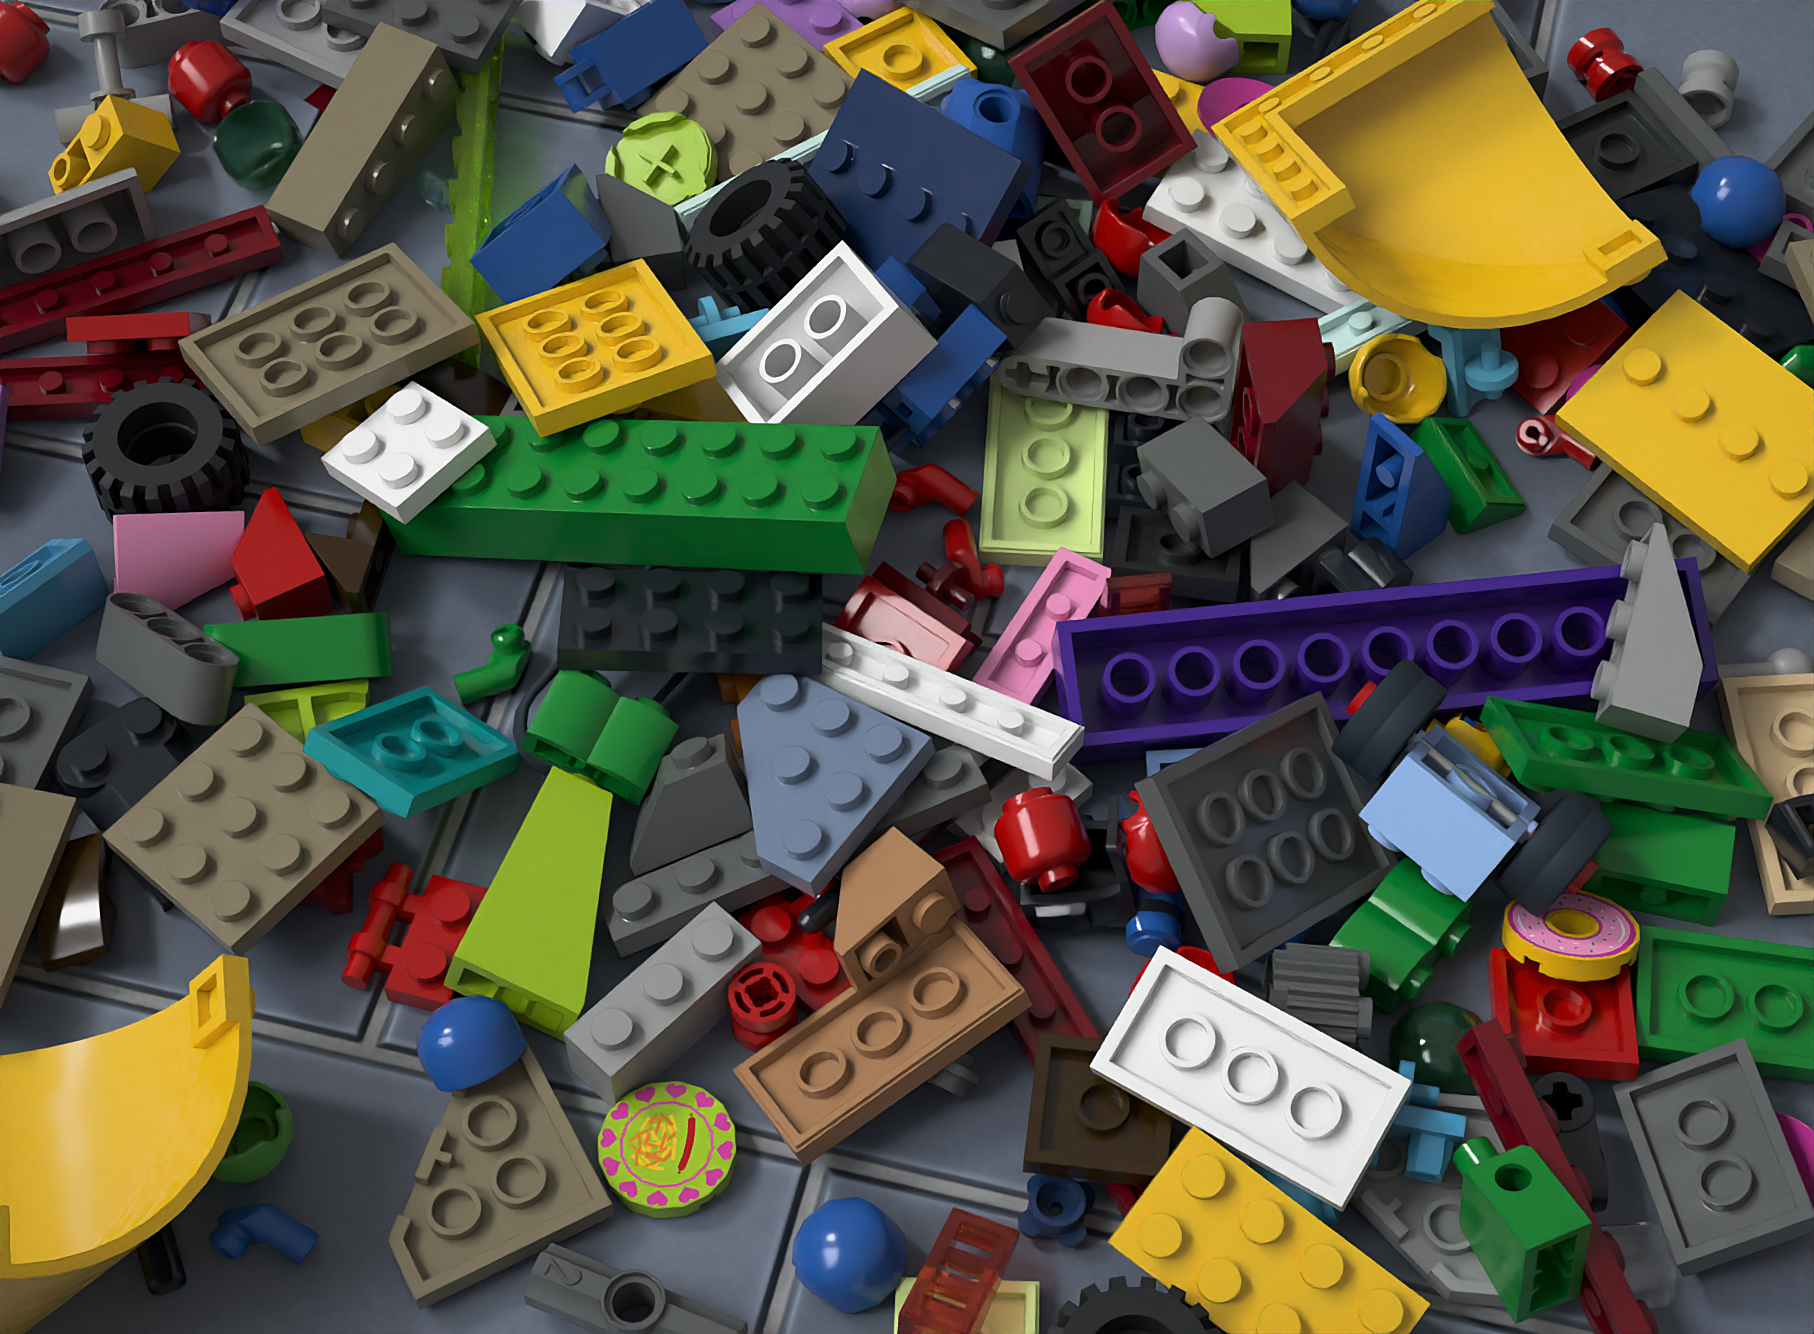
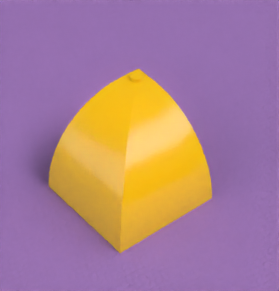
(1437, 177)
(115, 1138)

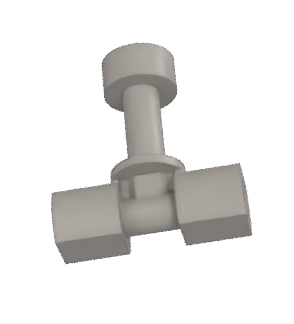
(103, 30)

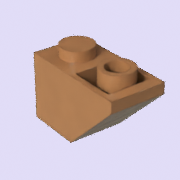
(888, 907)

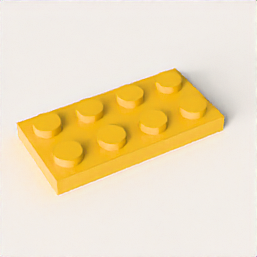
(1256, 1252)

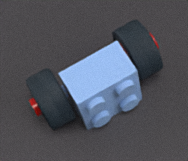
(1456, 809)

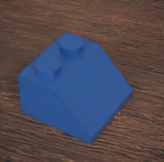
(544, 239)

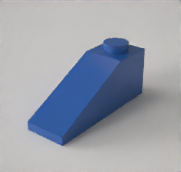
(1398, 492)

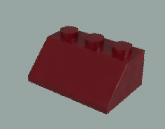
(1281, 398)

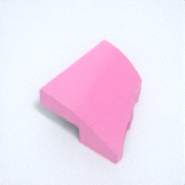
(175, 553)

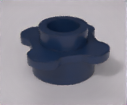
(1062, 1191)

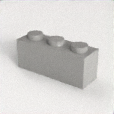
(661, 1006)

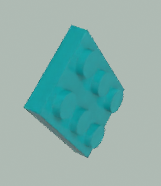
(413, 751)

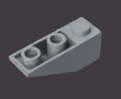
(1655, 654)

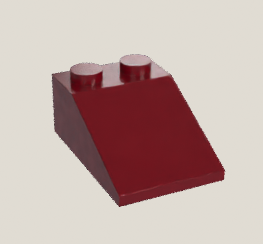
(1102, 102)

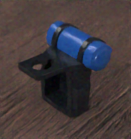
(1108, 895)

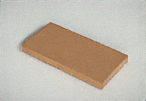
(881, 1044)

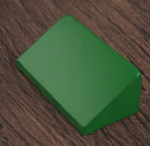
(1471, 472)

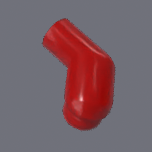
(1543, 438)
(931, 484)
(961, 547)

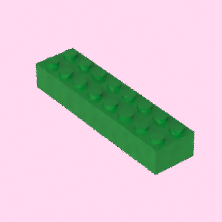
(665, 496)

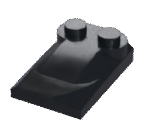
(120, 764)

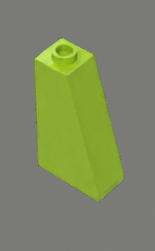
(541, 909)

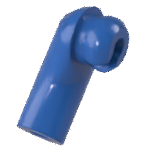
(261, 1225)

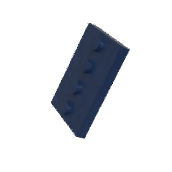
(906, 171)

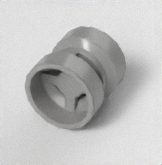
(1708, 85)

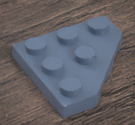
(820, 774)

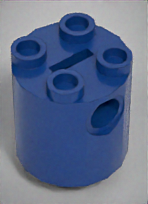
(1009, 122)

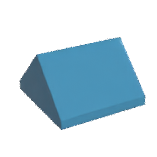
(48, 596)

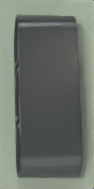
(166, 658)

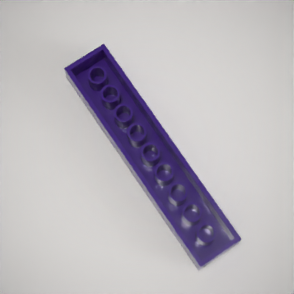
(1218, 668)

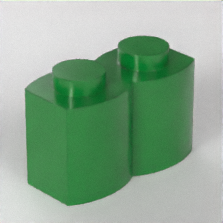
(601, 734)
(1406, 932)

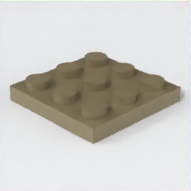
(755, 92)
(244, 829)

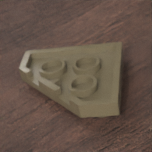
(494, 1185)

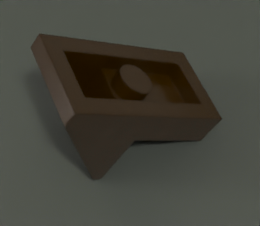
(356, 563)

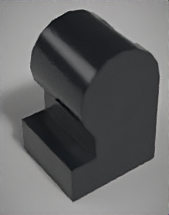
(1365, 568)

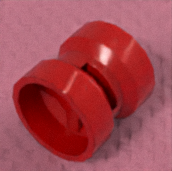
(1601, 63)
(768, 1018)

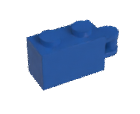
(632, 56)

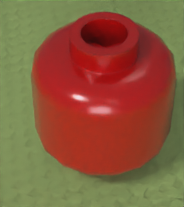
(21, 41)
(208, 80)
(1042, 839)

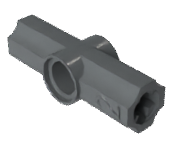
(596, 1295)

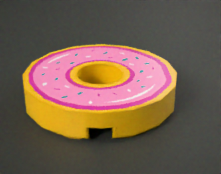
(1575, 938)

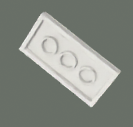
(1240, 225)
(1252, 1077)

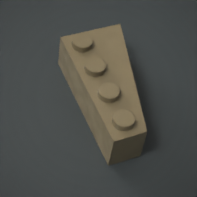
(366, 141)

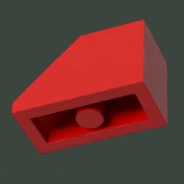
(277, 567)

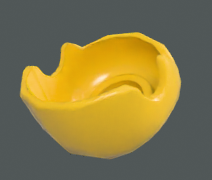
(1397, 379)

